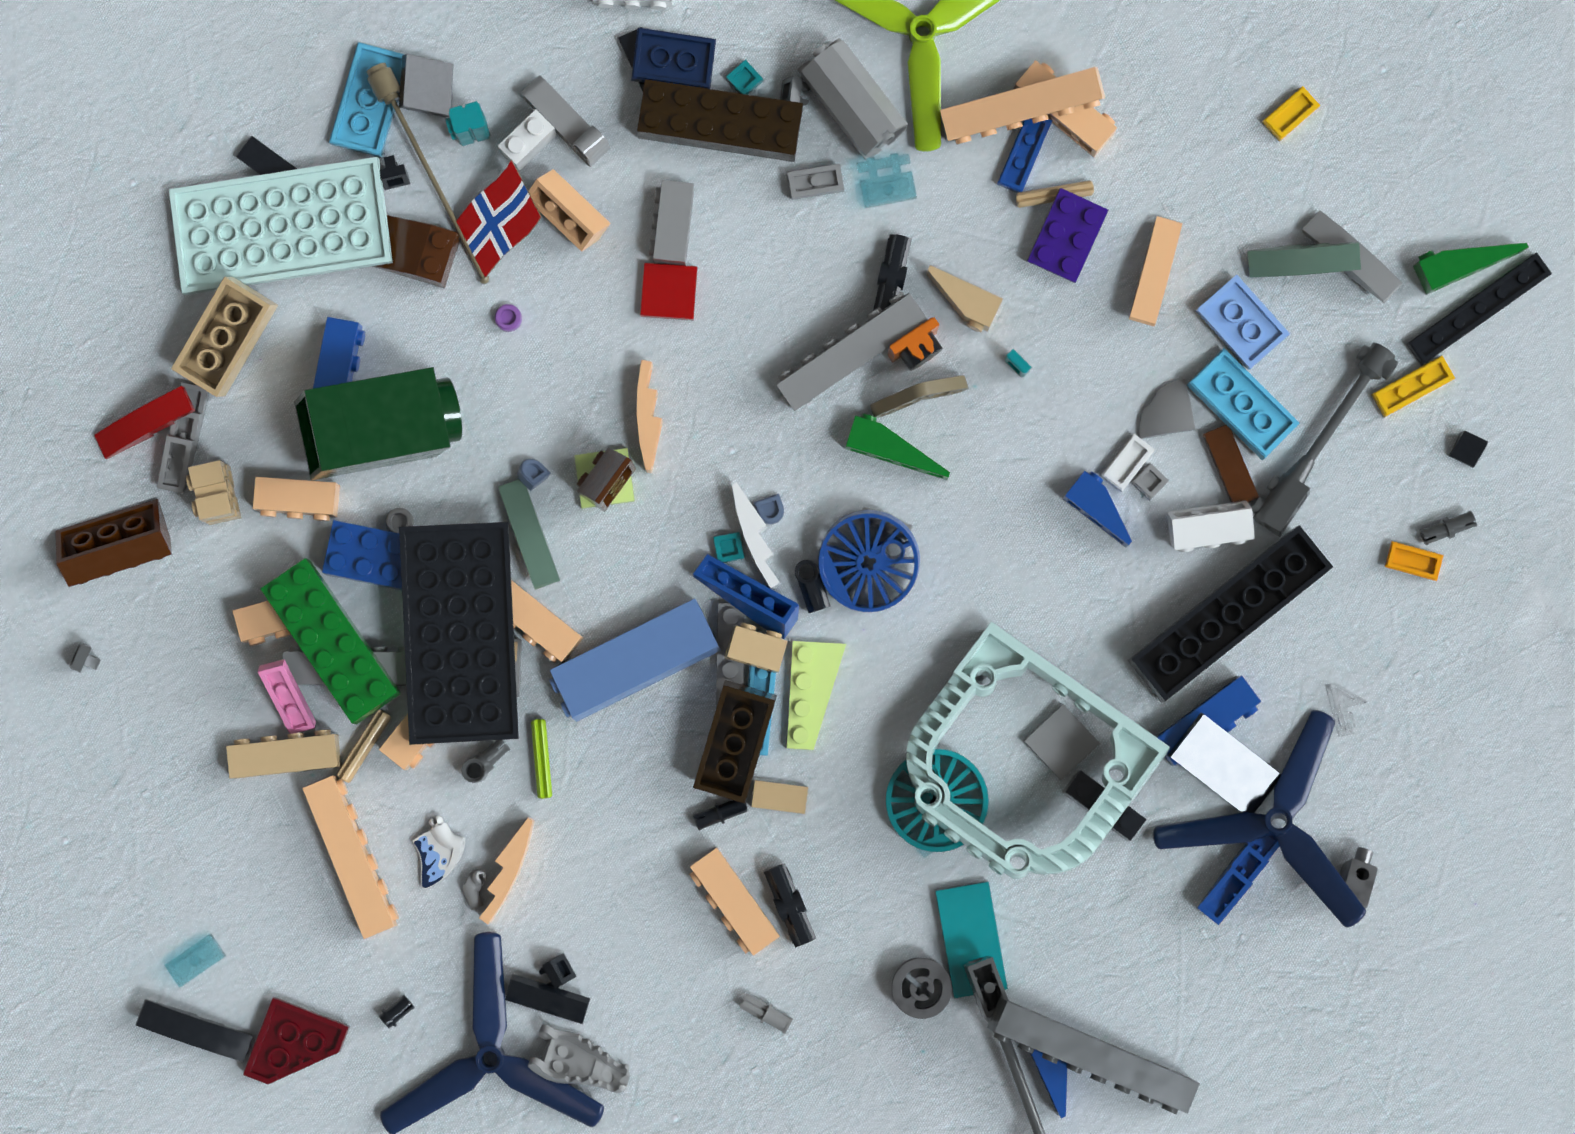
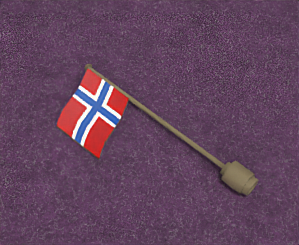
(494, 218)

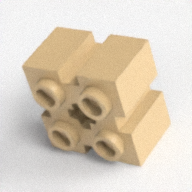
(213, 492)

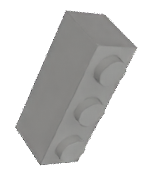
(672, 223)

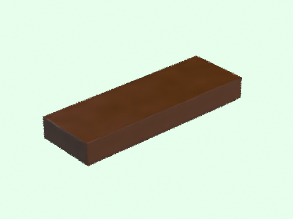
(1230, 465)

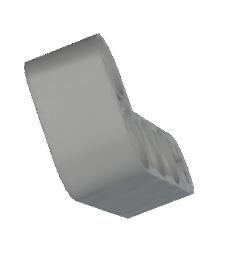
(568, 124)

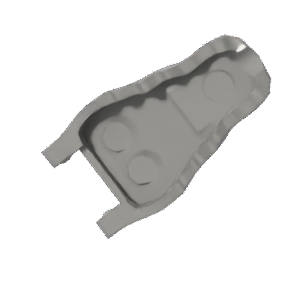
(575, 1061)

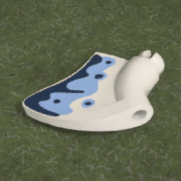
(438, 852)

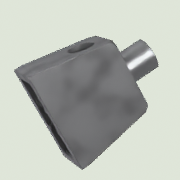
(1366, 873)

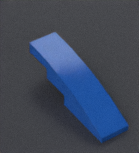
(1237, 878)

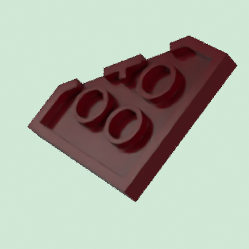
(292, 1041)

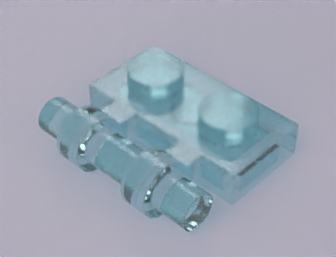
(888, 188)

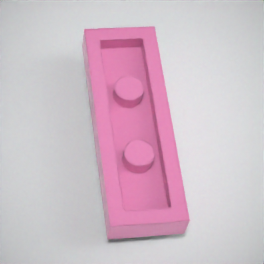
(287, 696)

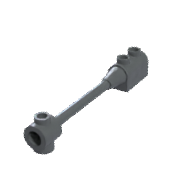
(1289, 490)
(987, 990)

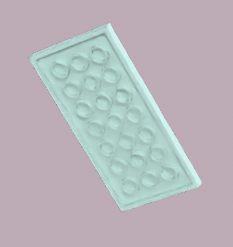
(281, 225)

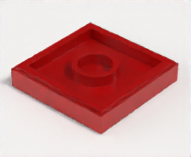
(669, 291)

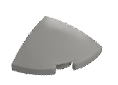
(1167, 412)

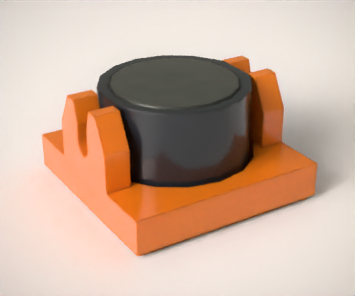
(917, 345)

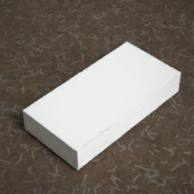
(1127, 462)

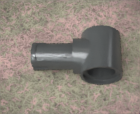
(485, 760)

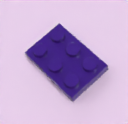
(1067, 235)

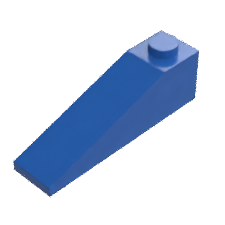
(749, 596)

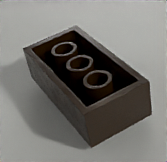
(734, 741)

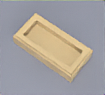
(779, 797)

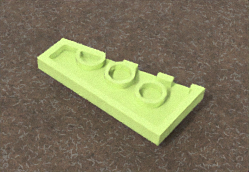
(811, 684)

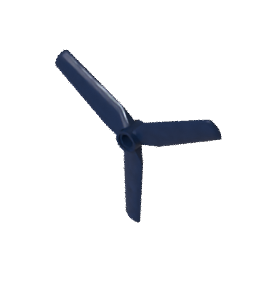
(1296, 845)
(465, 1073)

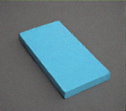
(361, 120)
(1243, 404)

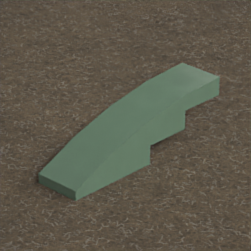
(1304, 260)
(529, 534)

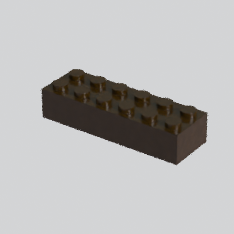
(719, 120)

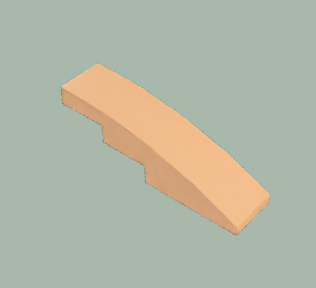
(1155, 271)
(648, 426)
(511, 860)

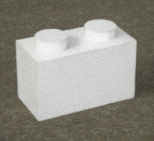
(527, 140)

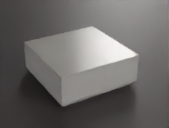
(1149, 481)

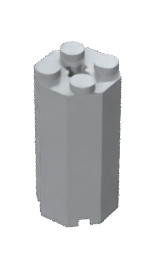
(852, 98)

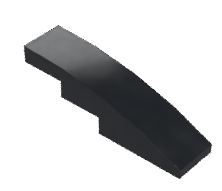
(194, 1030)

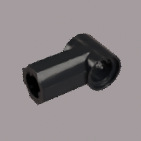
(812, 589)

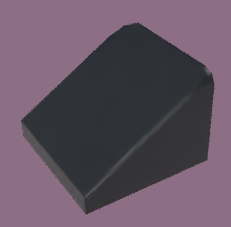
(1468, 448)

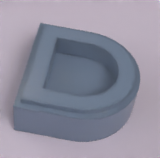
(532, 473)
(770, 509)

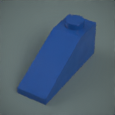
(1095, 503)
(1055, 1080)

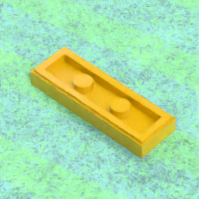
(1413, 386)

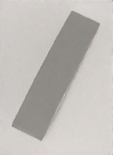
(1373, 274)
(182, 442)

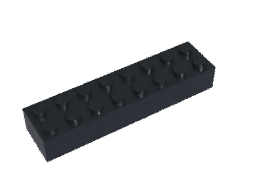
(1230, 613)

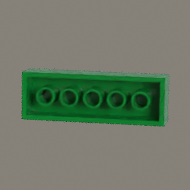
(330, 641)

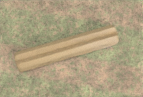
(1047, 195)
(363, 746)

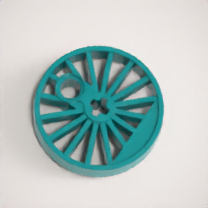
(940, 842)

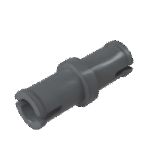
(1448, 527)

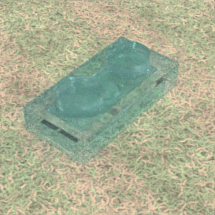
(195, 960)

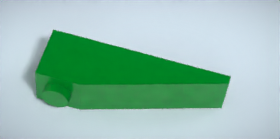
(1453, 265)
(881, 443)

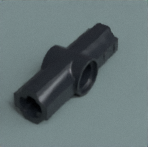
(892, 270)
(789, 905)

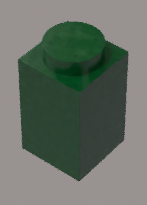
(377, 422)

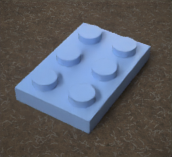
(1242, 322)

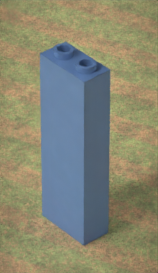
(634, 661)

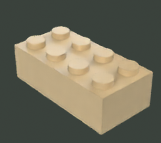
(224, 336)

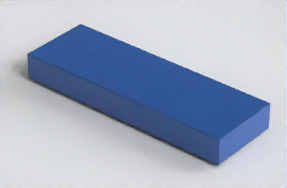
(1023, 155)

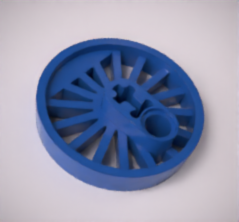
(833, 579)

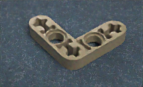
(917, 393)

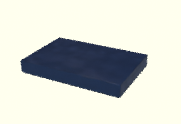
(673, 58)

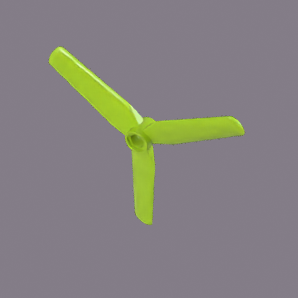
(924, 59)

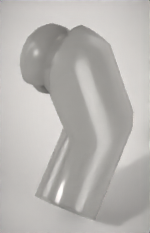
(472, 887)

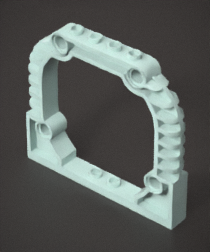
(1001, 657)

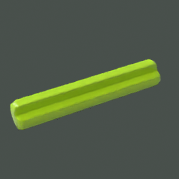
(541, 758)

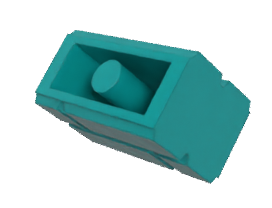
(467, 124)

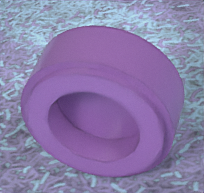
(508, 318)

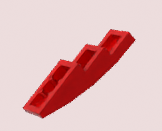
(144, 422)

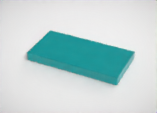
(968, 932)

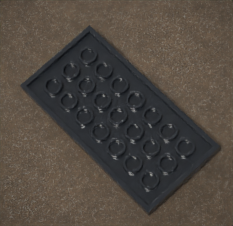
(458, 633)

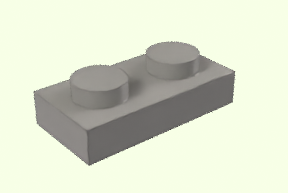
(815, 181)

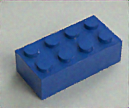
(364, 555)

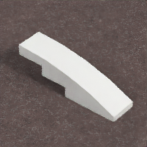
(751, 527)

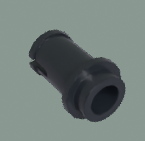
(396, 1012)

